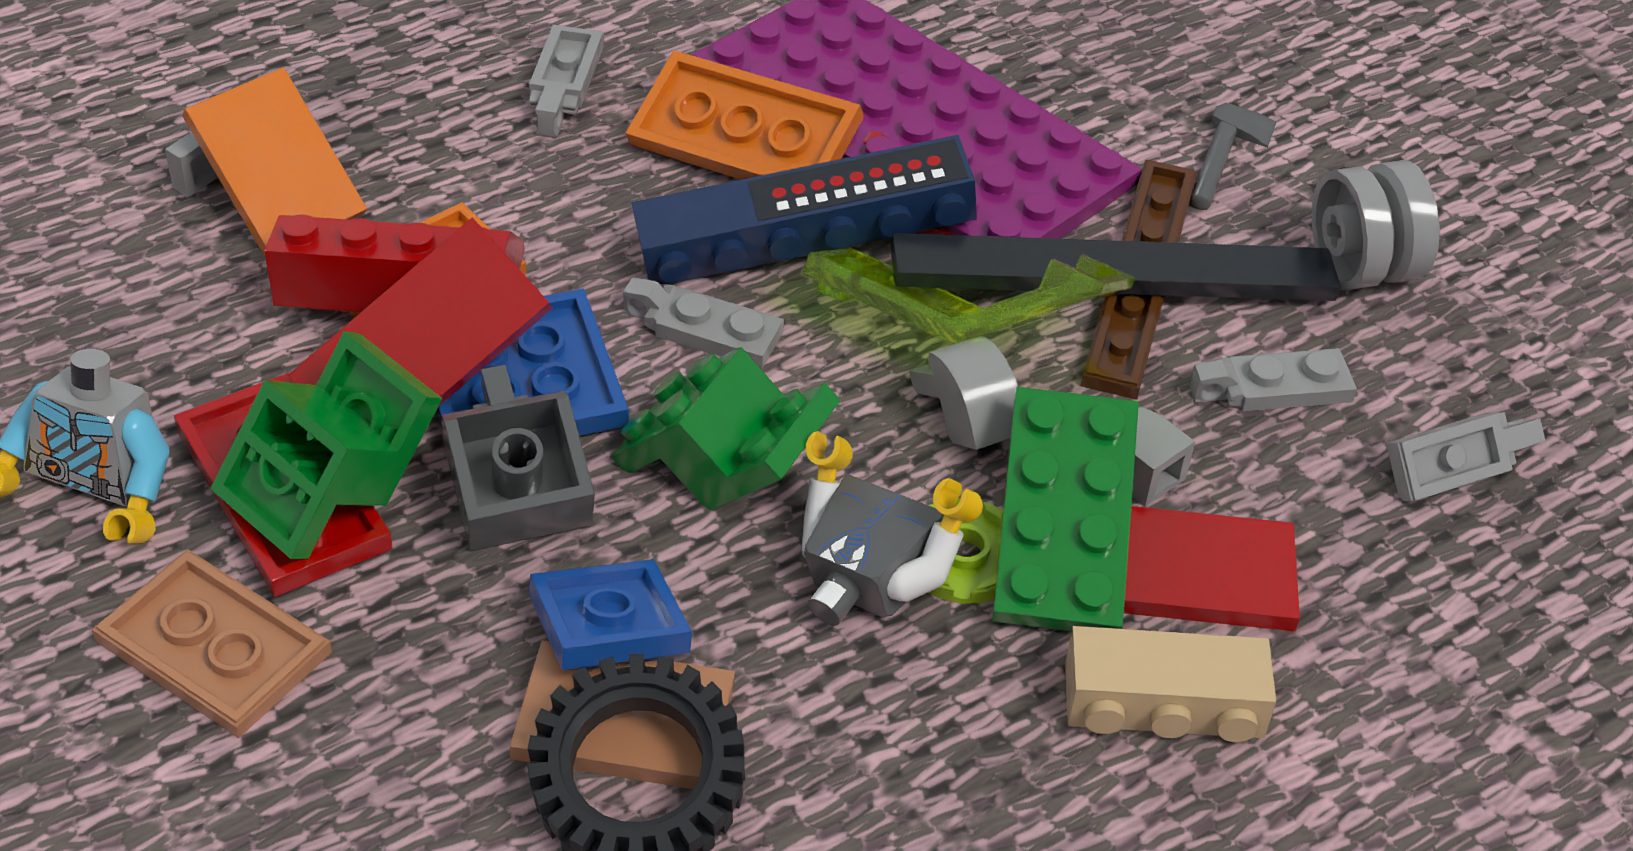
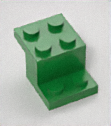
(724, 428)
(325, 444)

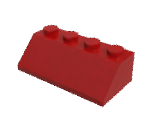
(354, 260)

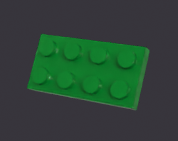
(1066, 511)

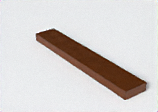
(1130, 320)

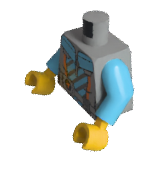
(90, 438)

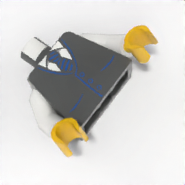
(872, 542)

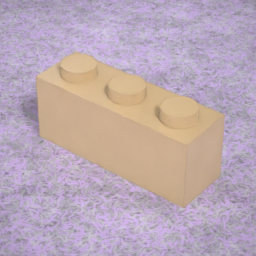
(1169, 683)

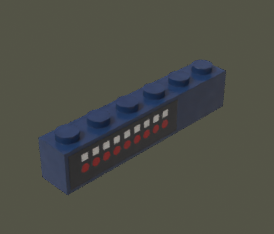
(805, 210)

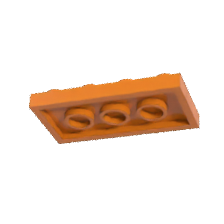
(739, 120)

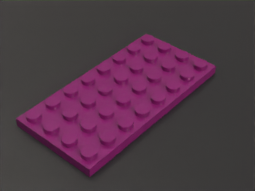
(1027, 164)

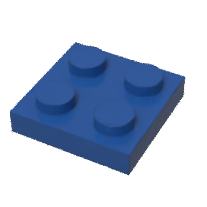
(609, 614)

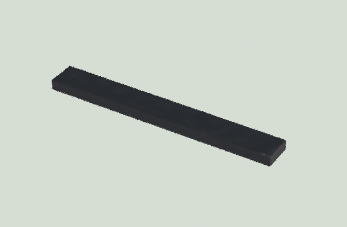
(1158, 266)

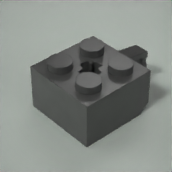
(506, 432)

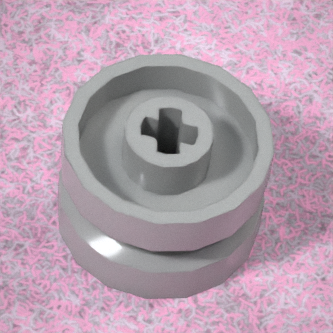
(1377, 223)

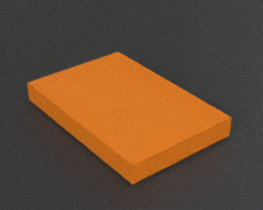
(272, 155)

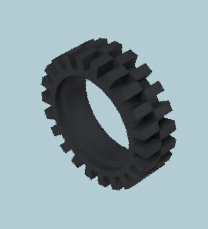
(621, 691)

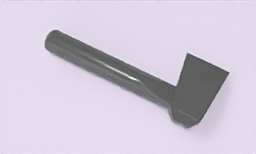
(1229, 122)

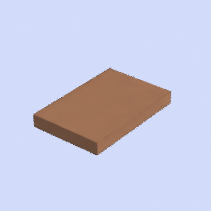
(212, 642)
(628, 744)

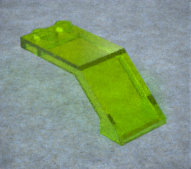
(949, 317)

